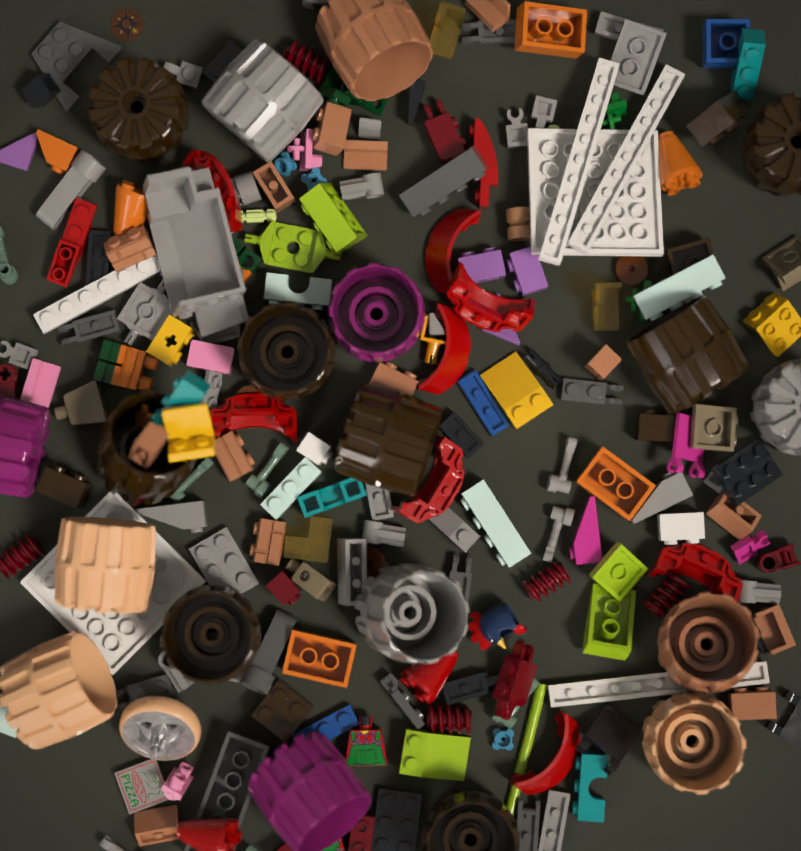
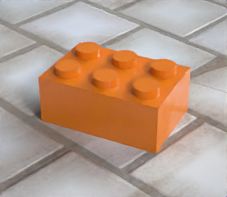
(550, 30)
(615, 483)
(319, 658)

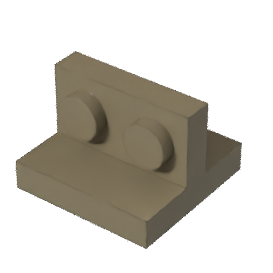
(785, 263)

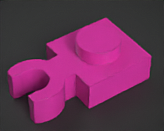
(748, 546)

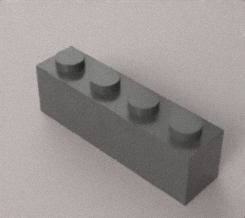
(444, 181)

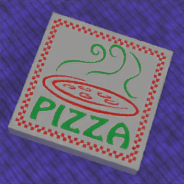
(141, 785)

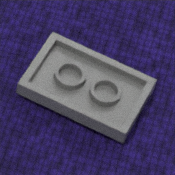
(637, 54)
(224, 562)

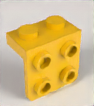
(775, 323)

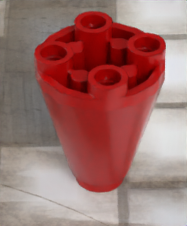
(428, 679)
(210, 834)

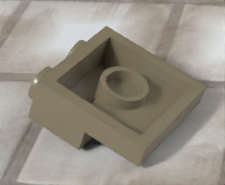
(713, 428)

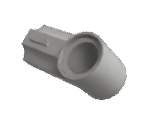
(368, 186)
(378, 533)
(759, 592)
(174, 675)

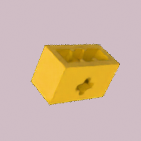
(171, 328)

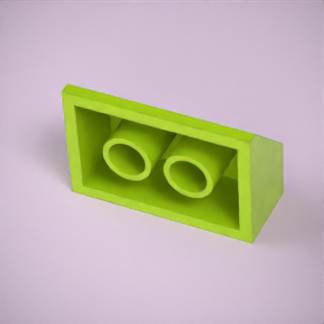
(332, 217)

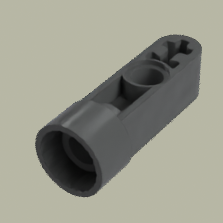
(259, 675)

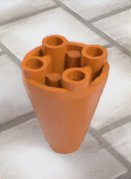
(676, 165)
(130, 207)

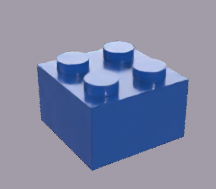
(721, 41)

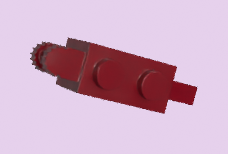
(443, 134)
(514, 680)

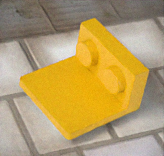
(189, 432)

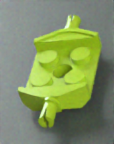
(278, 237)

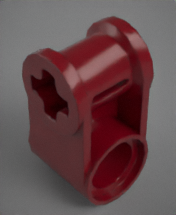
(10, 386)
(781, 558)

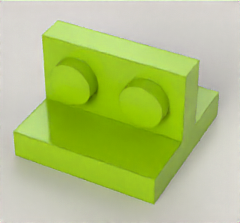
(618, 571)

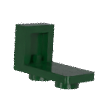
(331, 89)

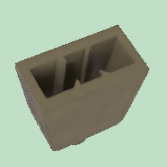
(83, 406)
(317, 585)

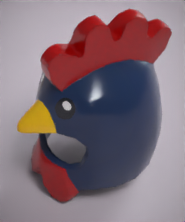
(494, 625)

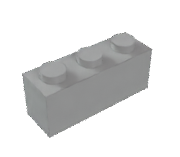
(351, 569)

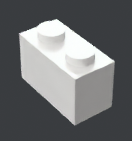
(315, 449)
(681, 527)

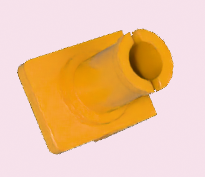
(433, 344)

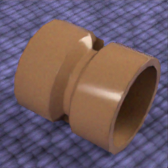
(519, 223)

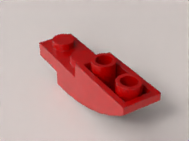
(485, 148)
(73, 242)

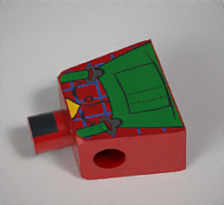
(366, 745)

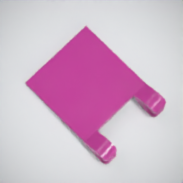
(682, 449)

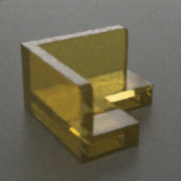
(446, 29)
(605, 306)
(314, 547)

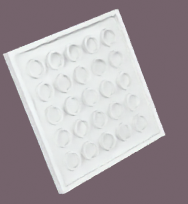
(636, 217)
(118, 633)

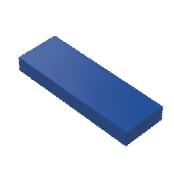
(483, 403)

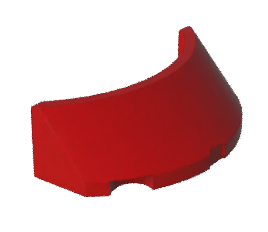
(200, 160)
(441, 243)
(486, 309)
(455, 355)
(254, 411)
(440, 487)
(701, 565)
(558, 765)

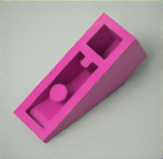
(586, 541)

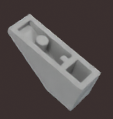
(665, 494)
(182, 515)
(455, 529)

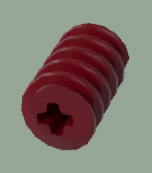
(305, 60)
(20, 556)
(546, 581)
(666, 595)
(449, 719)

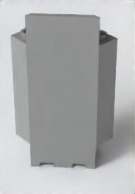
(195, 249)

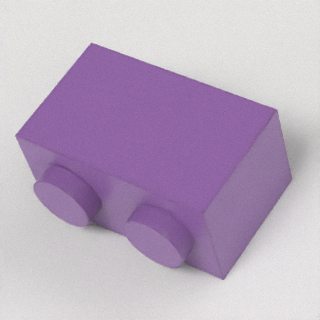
(484, 266)
(527, 271)

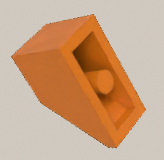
(57, 152)

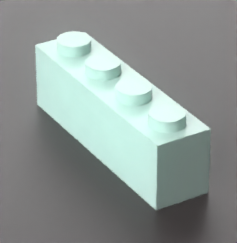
(678, 287)
(495, 523)

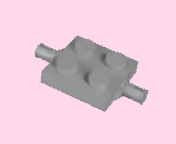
(145, 312)

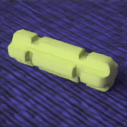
(257, 216)

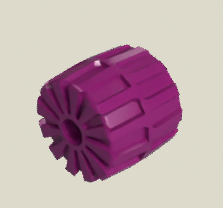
(373, 289)
(21, 445)
(309, 793)

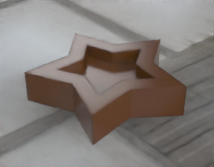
(143, 417)

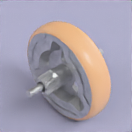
(160, 739)

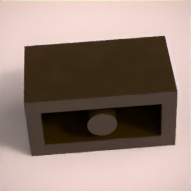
(655, 427)

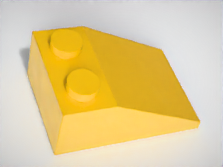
(516, 390)

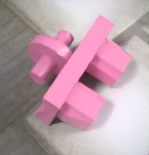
(303, 151)
(177, 782)

